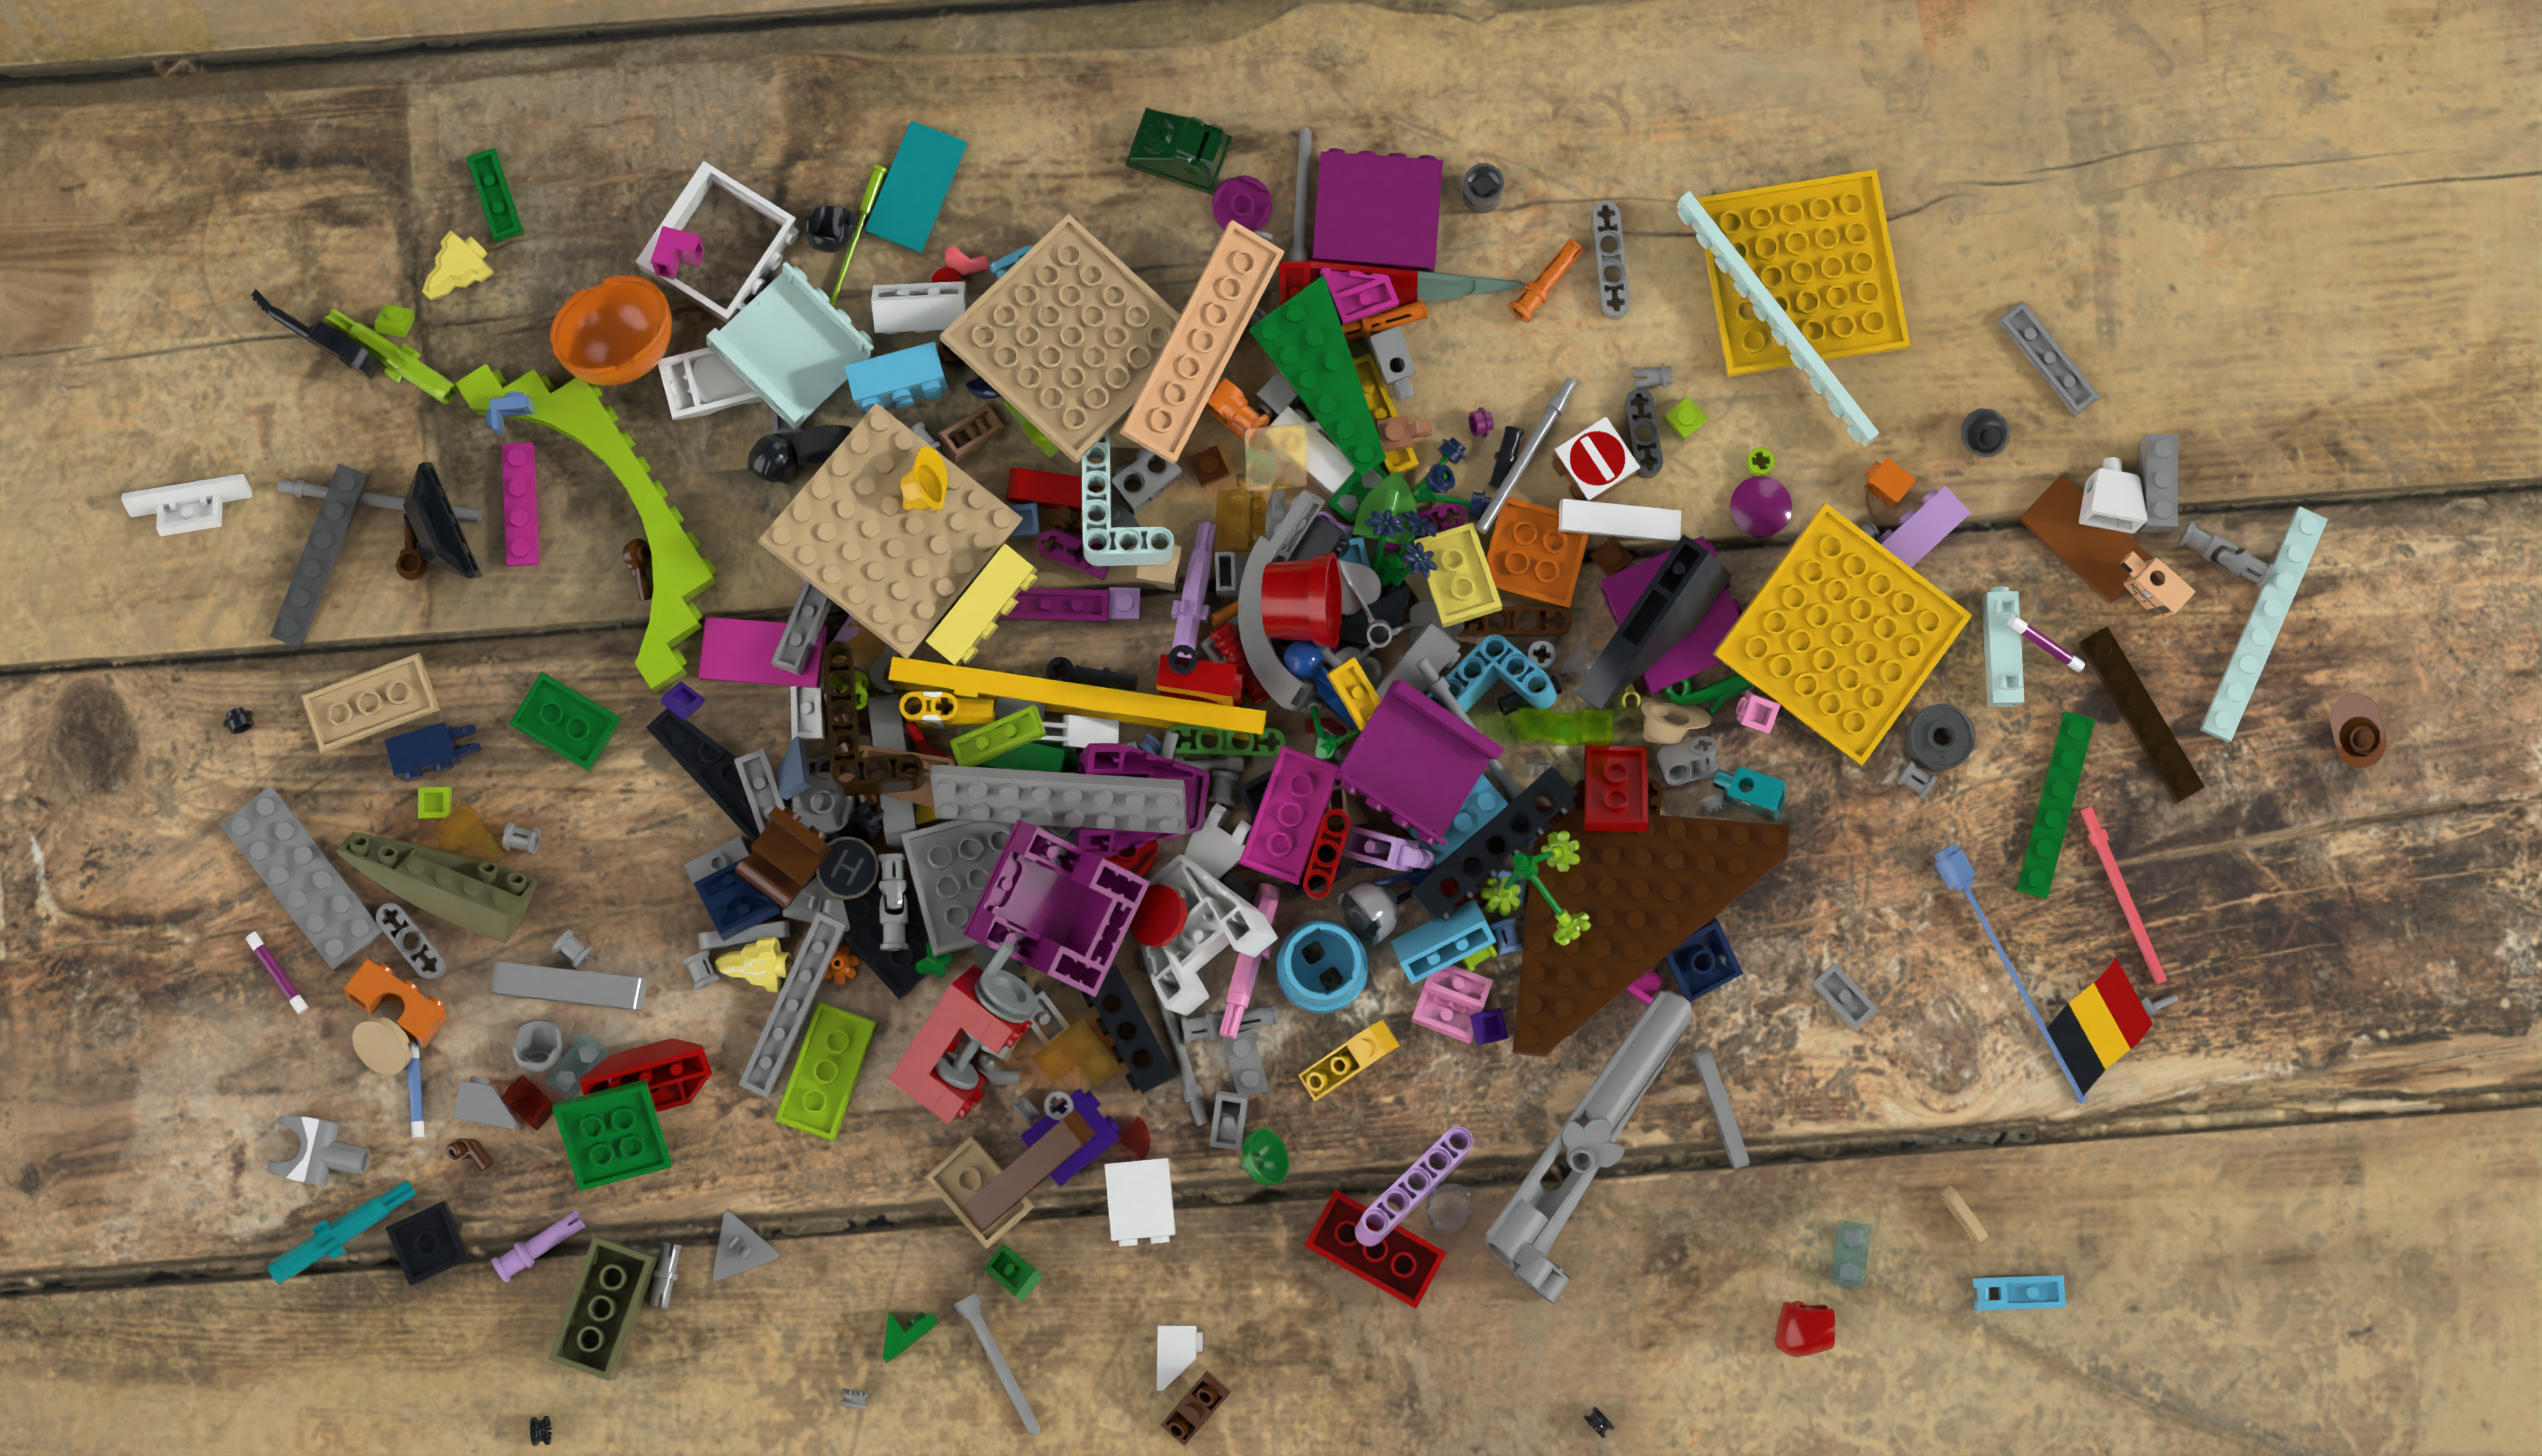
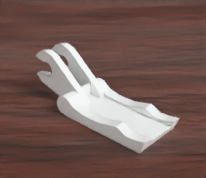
(1082, 730)

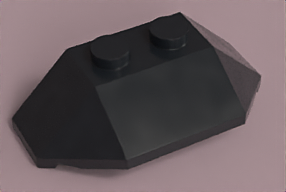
(436, 525)

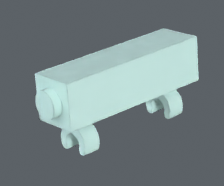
(2002, 649)

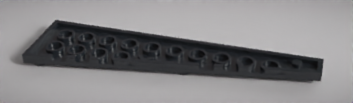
(719, 777)

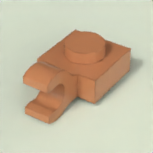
(1397, 433)

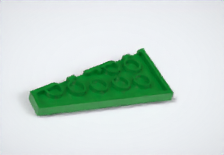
(1314, 359)

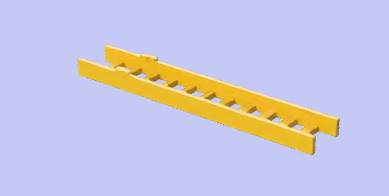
(1076, 698)

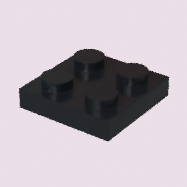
(428, 1243)

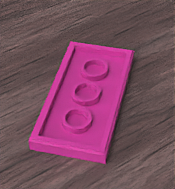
(743, 653)
(1289, 815)

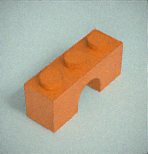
(376, 985)

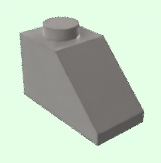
(483, 1104)

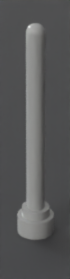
(1298, 249)
(970, 1310)

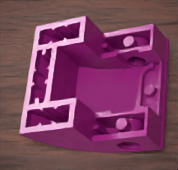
(1056, 907)

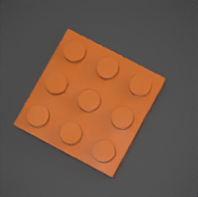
(1532, 556)

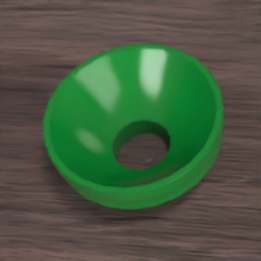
(1269, 1154)

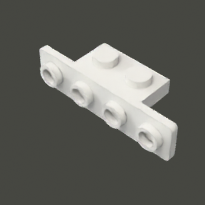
(187, 505)

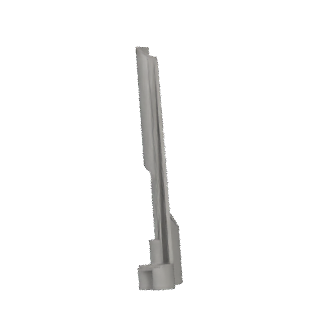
(1536, 1215)

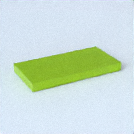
(826, 1071)

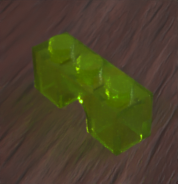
(1564, 729)

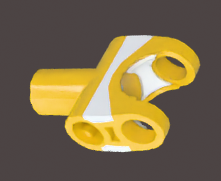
(963, 710)

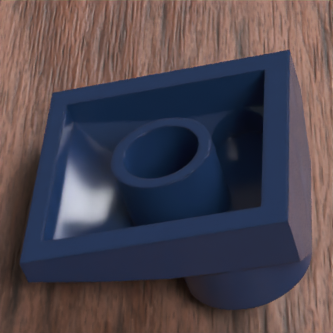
(1703, 962)

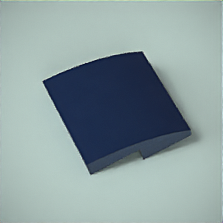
(734, 901)

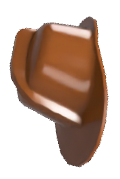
(2358, 730)

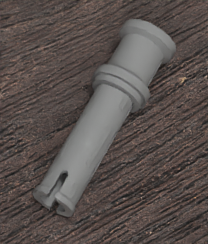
(1210, 1025)

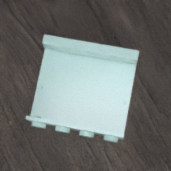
(791, 346)

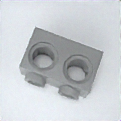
(1152, 483)

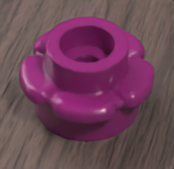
(1480, 422)

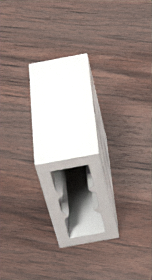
(1140, 1201)

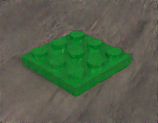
(612, 1135)

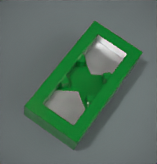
(1353, 492)

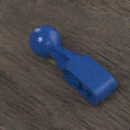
(1306, 662)

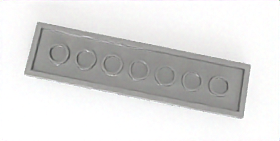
(1059, 799)

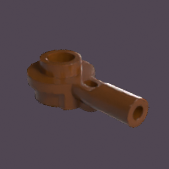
(1066, 520)
(637, 557)
(410, 563)

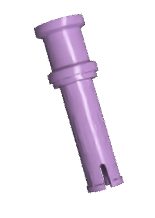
(525, 1253)

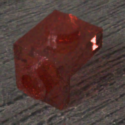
(528, 1102)

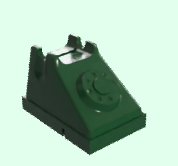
(1179, 149)

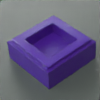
(682, 700)
(1489, 1026)

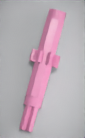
(1248, 967)

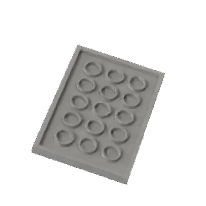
(951, 870)

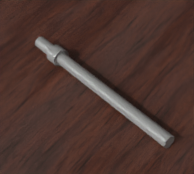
(1555, 407)
(1439, 687)
(1192, 1093)

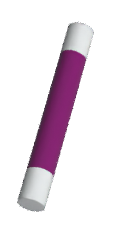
(2045, 643)
(276, 973)

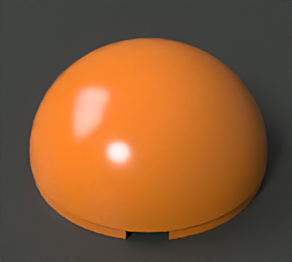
(613, 331)

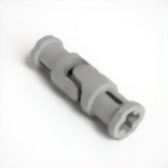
(2229, 556)
(892, 899)

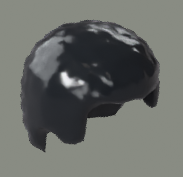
(830, 228)

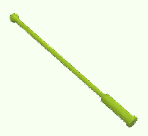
(865, 210)

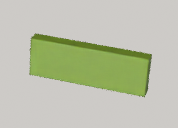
(998, 737)

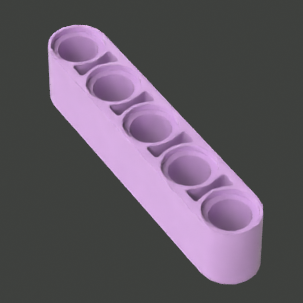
(1406, 1197)

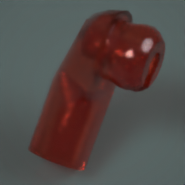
(1329, 726)

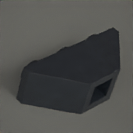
(1389, 609)

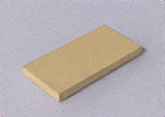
(370, 703)

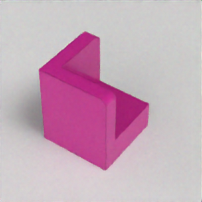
(1645, 988)

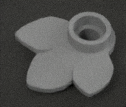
(1593, 1141)

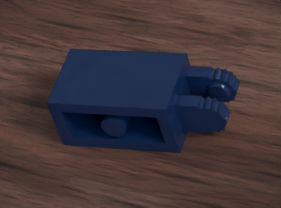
(428, 750)

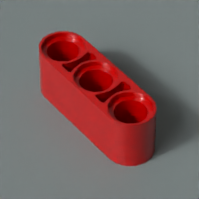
(1045, 489)
(1330, 839)

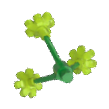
(1558, 854)

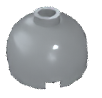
(1369, 910)

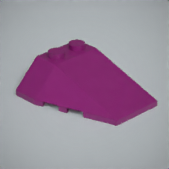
(1126, 761)

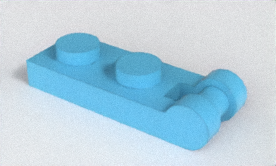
(2020, 1292)

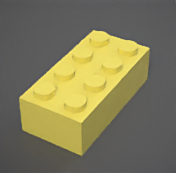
(981, 606)

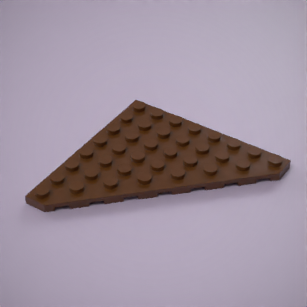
(1642, 903)

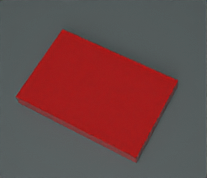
(1615, 788)

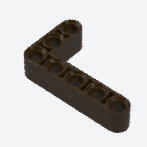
(849, 733)

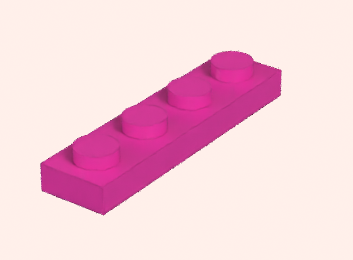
(520, 504)

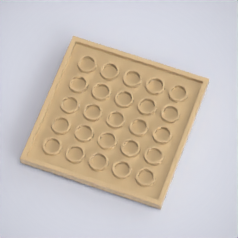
(1066, 337)
(871, 554)

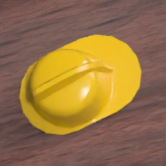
(925, 482)

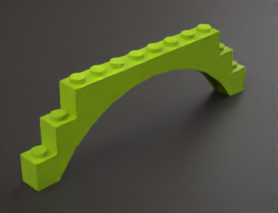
(676, 563)

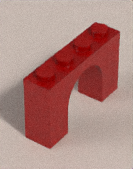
(1207, 683)

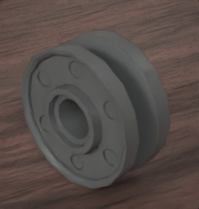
(1953, 724)

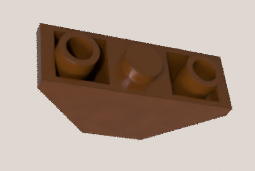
(1195, 1407)

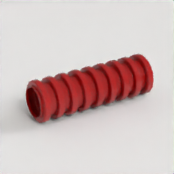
(1232, 649)

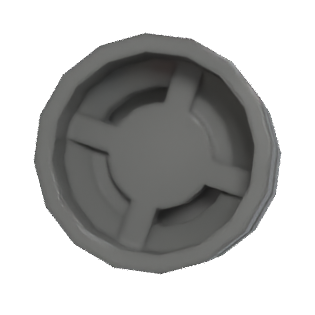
(1483, 188)

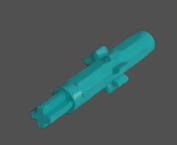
(330, 1238)

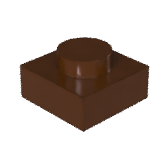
(1209, 466)
(1611, 557)

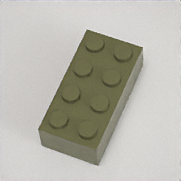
(604, 1308)

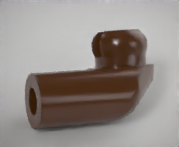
(469, 1149)

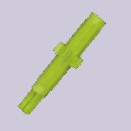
(400, 362)

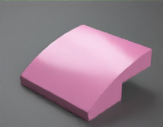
(1449, 1000)

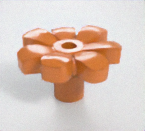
(845, 967)

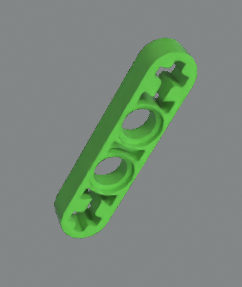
(1225, 741)

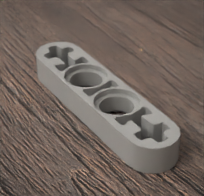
(1614, 259)
(1721, 1108)

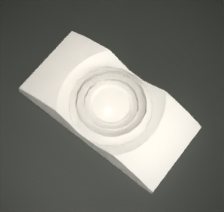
(702, 384)

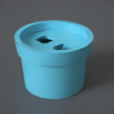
(1301, 980)

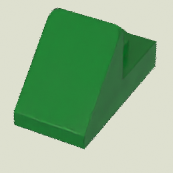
(1013, 1272)
(899, 1339)

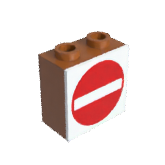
(1595, 462)

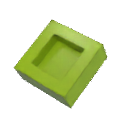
(394, 320)
(1685, 418)
(434, 802)

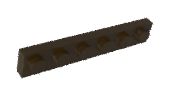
(2141, 715)

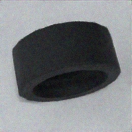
(820, 442)

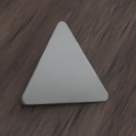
(813, 900)
(740, 1249)

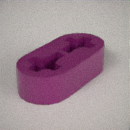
(1062, 557)

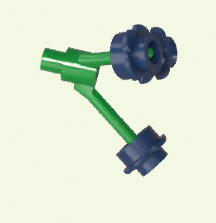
(1441, 479)

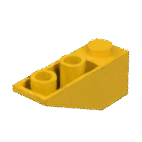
(1348, 1060)

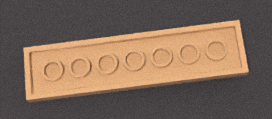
(1202, 342)

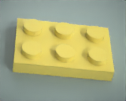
(1463, 581)

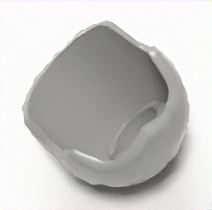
(537, 1045)

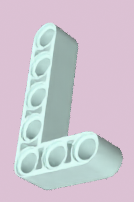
(1101, 531)

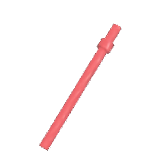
(2098, 838)

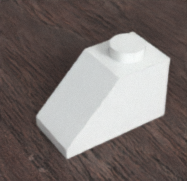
(1176, 1351)

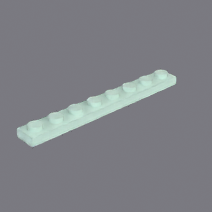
(2263, 625)

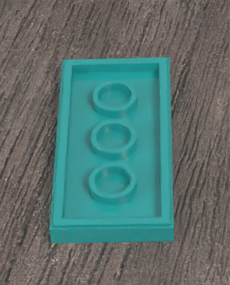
(916, 187)

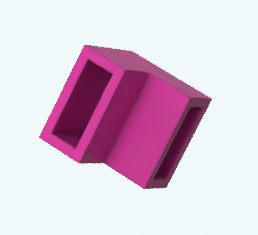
(676, 247)

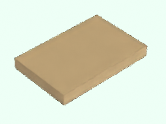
(962, 1177)

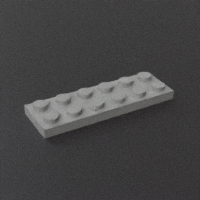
(302, 878)

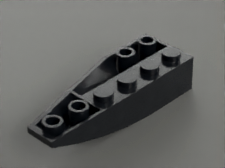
(1657, 622)

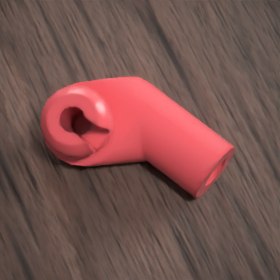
(963, 264)

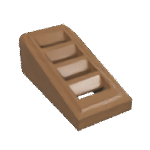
(965, 449)

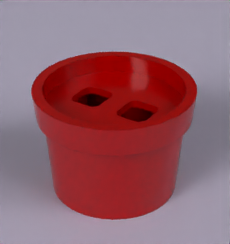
(1303, 600)

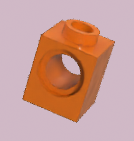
(1888, 482)

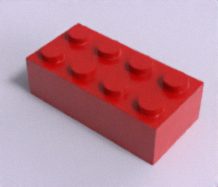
(1397, 1265)

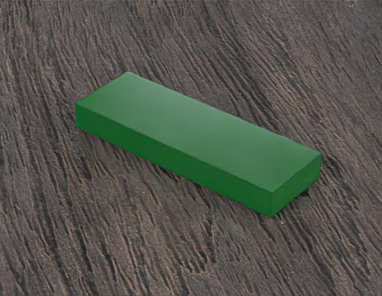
(495, 195)

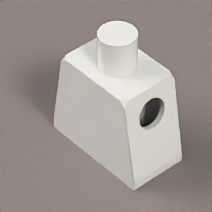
(2113, 499)

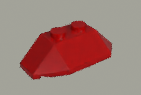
(671, 1067)

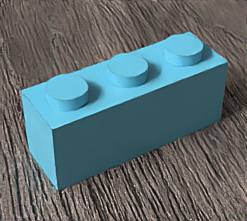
(1443, 943)

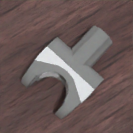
(319, 1152)

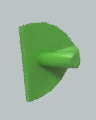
(1390, 494)

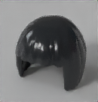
(774, 459)

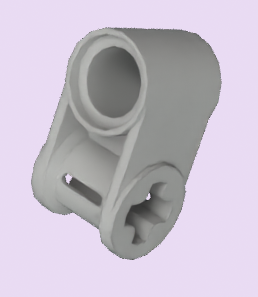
(1687, 761)

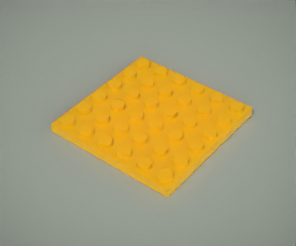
(1821, 257)
(1842, 634)

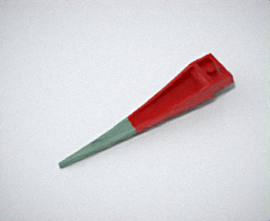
(1408, 284)

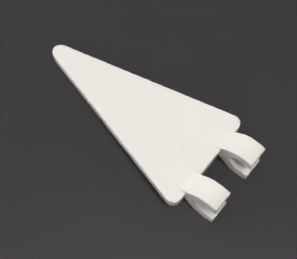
(1213, 847)

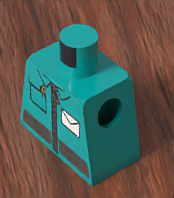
(1765, 797)

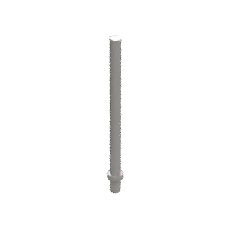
(303, 489)

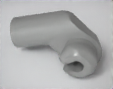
(994, 1073)

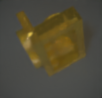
(1239, 519)

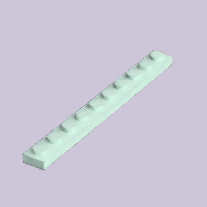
(1783, 328)

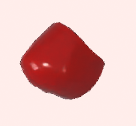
(1805, 1329)

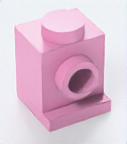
(1752, 711)

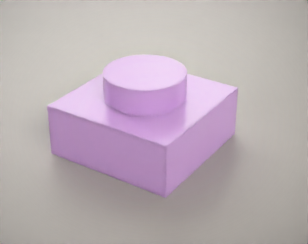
(1124, 604)

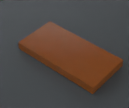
(2085, 549)

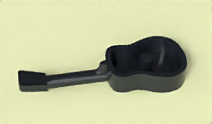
(326, 338)

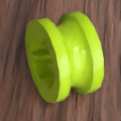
(1765, 454)

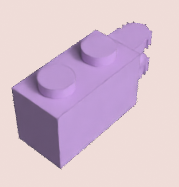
(1386, 849)

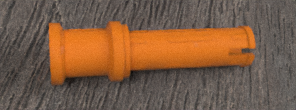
(1537, 290)
(1385, 320)

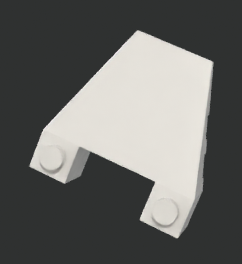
(1213, 922)

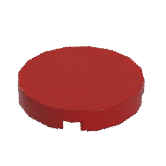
(1159, 916)

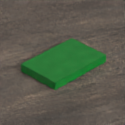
(565, 721)

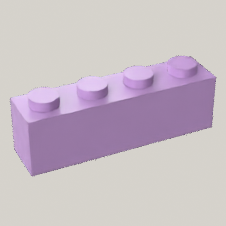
(1926, 527)

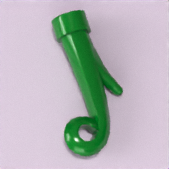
(1721, 691)

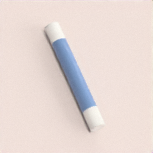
(415, 1093)

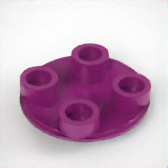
(1761, 506)

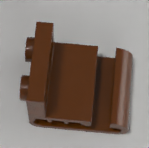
(784, 857)

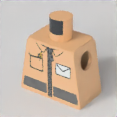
(2155, 585)

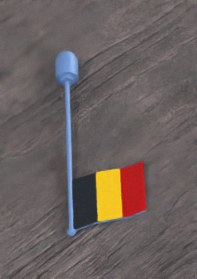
(2094, 1025)

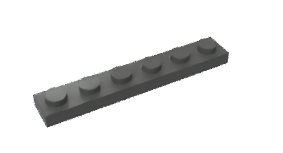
(319, 556)

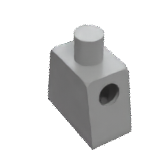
(1391, 347)

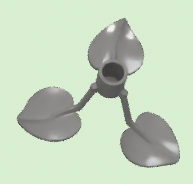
(1363, 587)

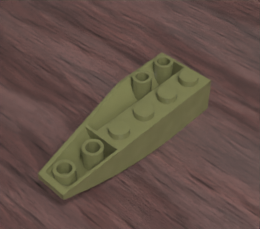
(445, 883)

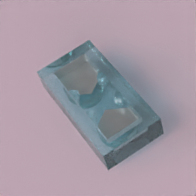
(577, 1062)
(1850, 1254)

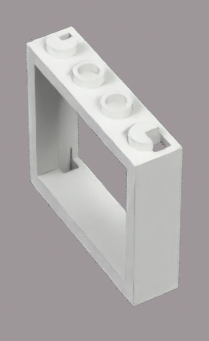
(683, 210)

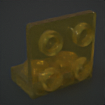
(1274, 458)

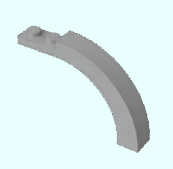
(1262, 653)

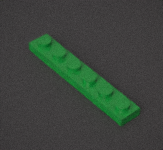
(2055, 805)

